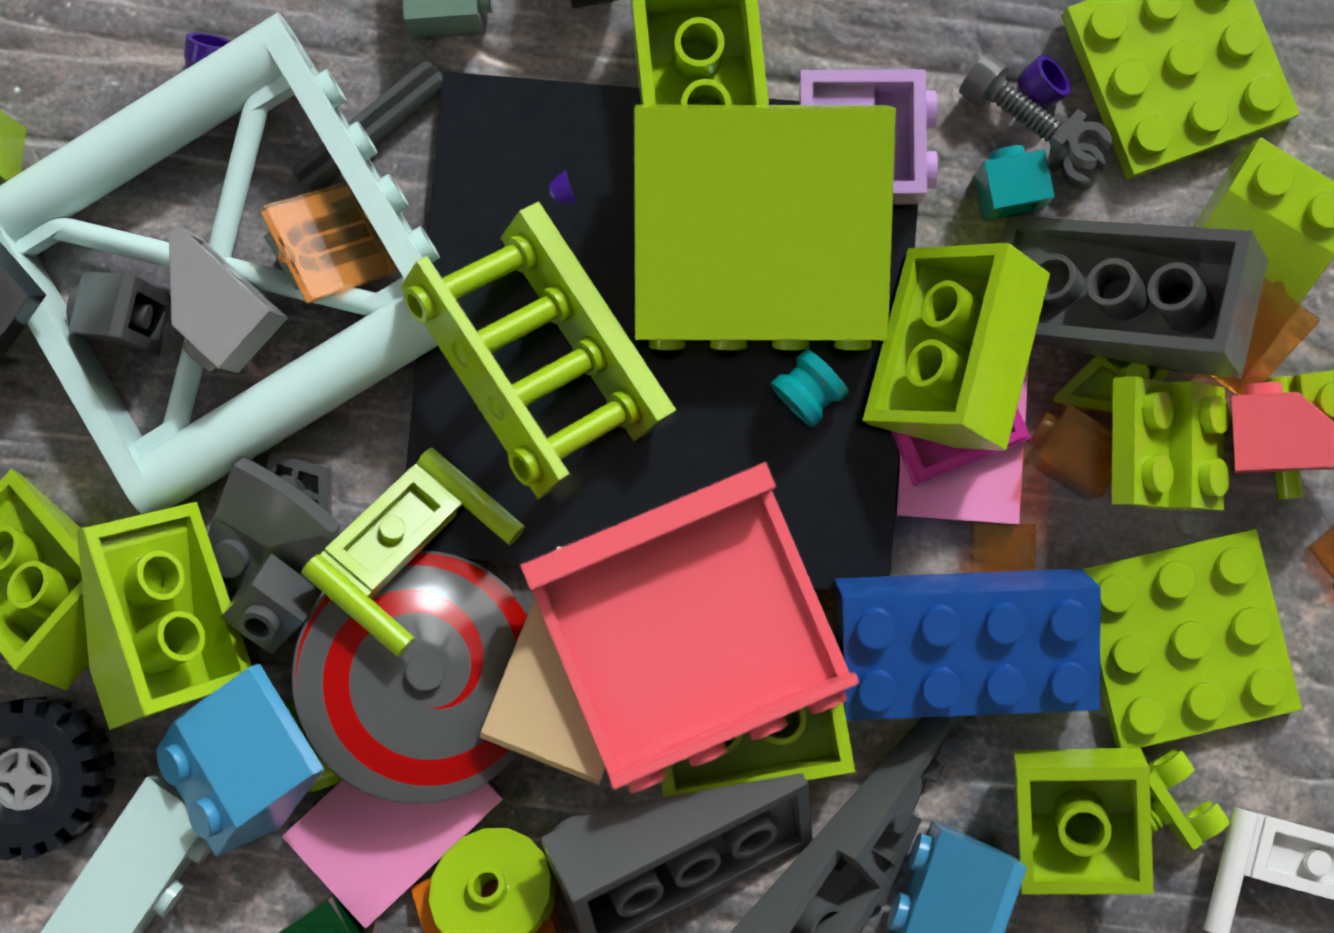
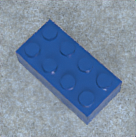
(970, 643)

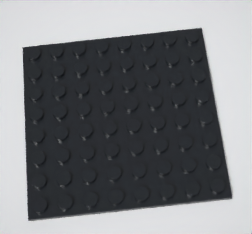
(499, 154)

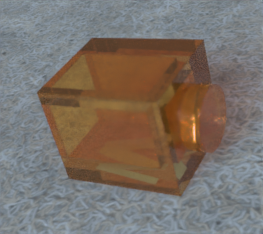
(1072, 451)

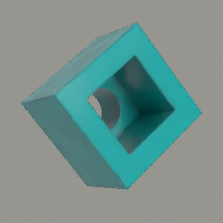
(1013, 183)

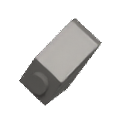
(216, 305)

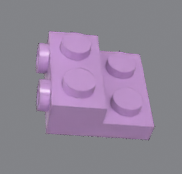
(915, 112)

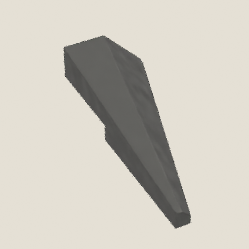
(860, 849)

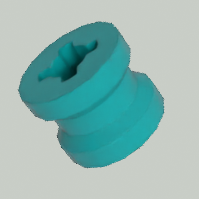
(809, 387)

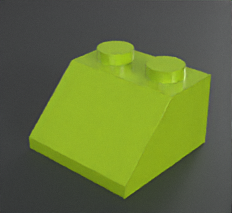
(1084, 821)

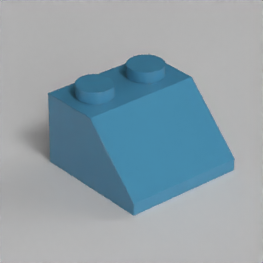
(238, 762)
(957, 885)

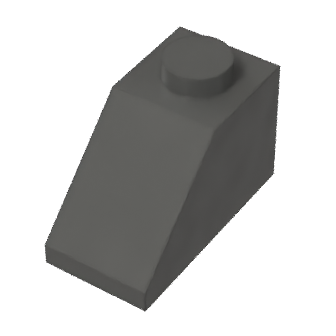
(119, 311)

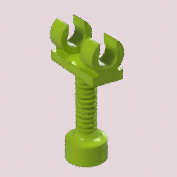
(1198, 823)

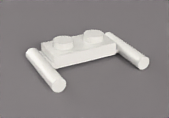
(1272, 853)

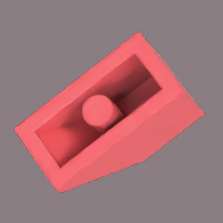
(1279, 431)

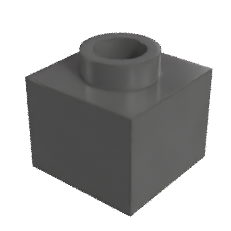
(271, 604)

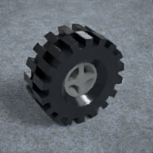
(71, 782)

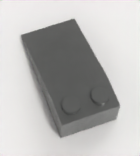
(1146, 291)
(666, 853)

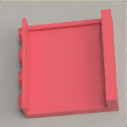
(689, 628)

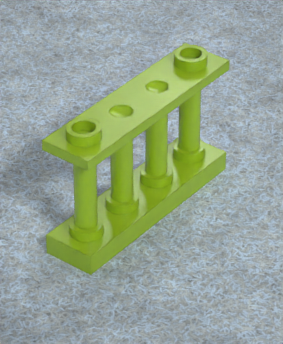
(583, 317)

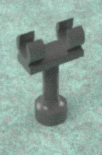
(988, 84)

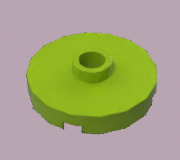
(523, 892)

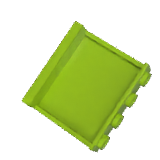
(763, 224)

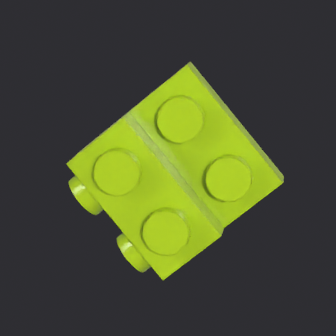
(1169, 445)

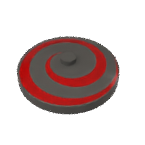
(415, 720)

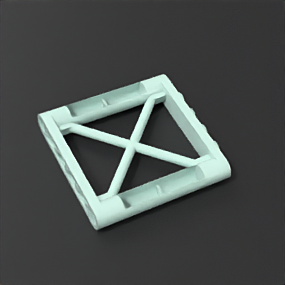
(35, 213)

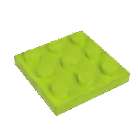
(1178, 76)
(1191, 641)

